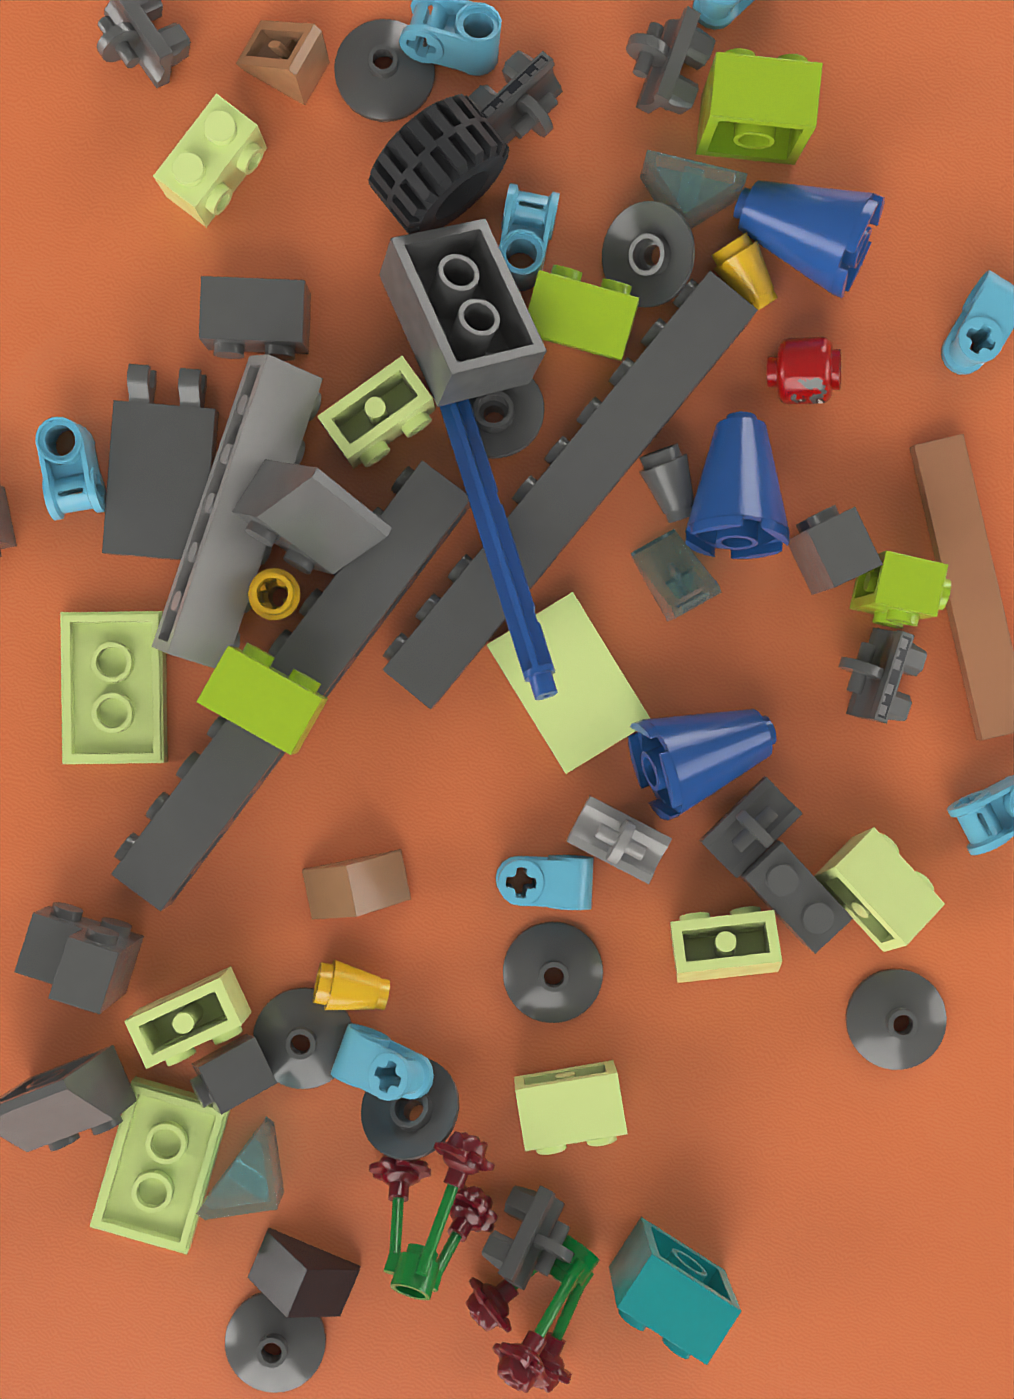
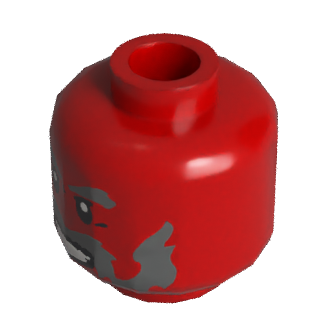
(805, 370)

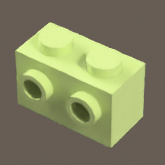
(211, 160)
(379, 413)
(880, 889)
(725, 944)
(188, 1018)
(570, 1107)

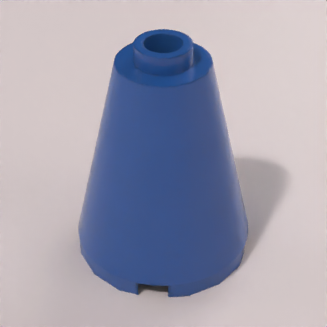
(812, 228)
(738, 493)
(697, 755)

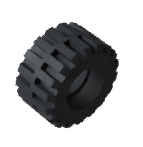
(438, 164)

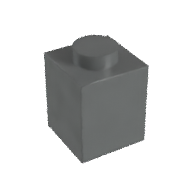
(232, 1074)

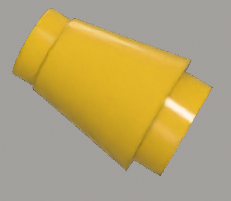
(745, 271)
(262, 591)
(349, 988)

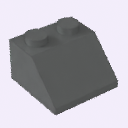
(308, 517)
(67, 1101)

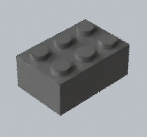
(461, 311)

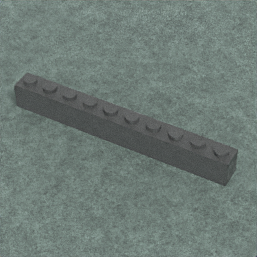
(574, 484)
(323, 647)

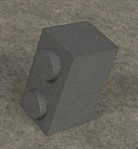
(254, 316)
(833, 549)
(796, 896)

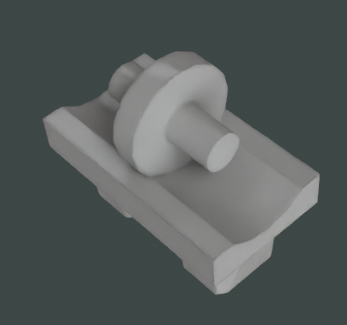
(618, 839)

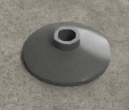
(377, 92)
(630, 247)
(521, 422)
(547, 947)
(876, 1006)
(296, 1014)
(398, 1137)
(260, 1323)

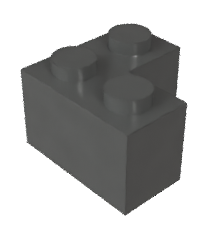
(79, 956)

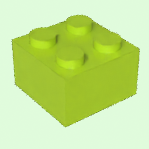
(758, 106)

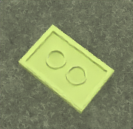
(112, 688)
(593, 695)
(159, 1167)

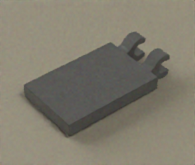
(157, 466)

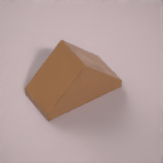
(286, 57)
(356, 885)

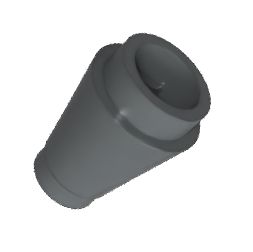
(669, 481)

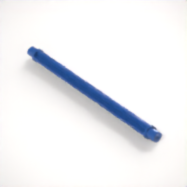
(500, 549)

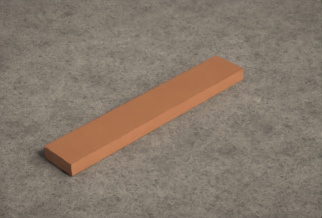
(975, 597)

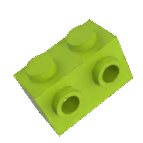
(583, 313)
(902, 590)
(262, 698)

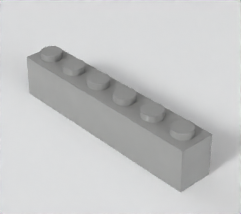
(220, 556)

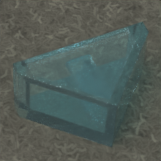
(690, 186)
(674, 575)
(251, 1180)

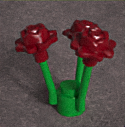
(418, 1269)
(536, 1359)

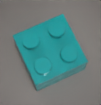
(673, 1292)

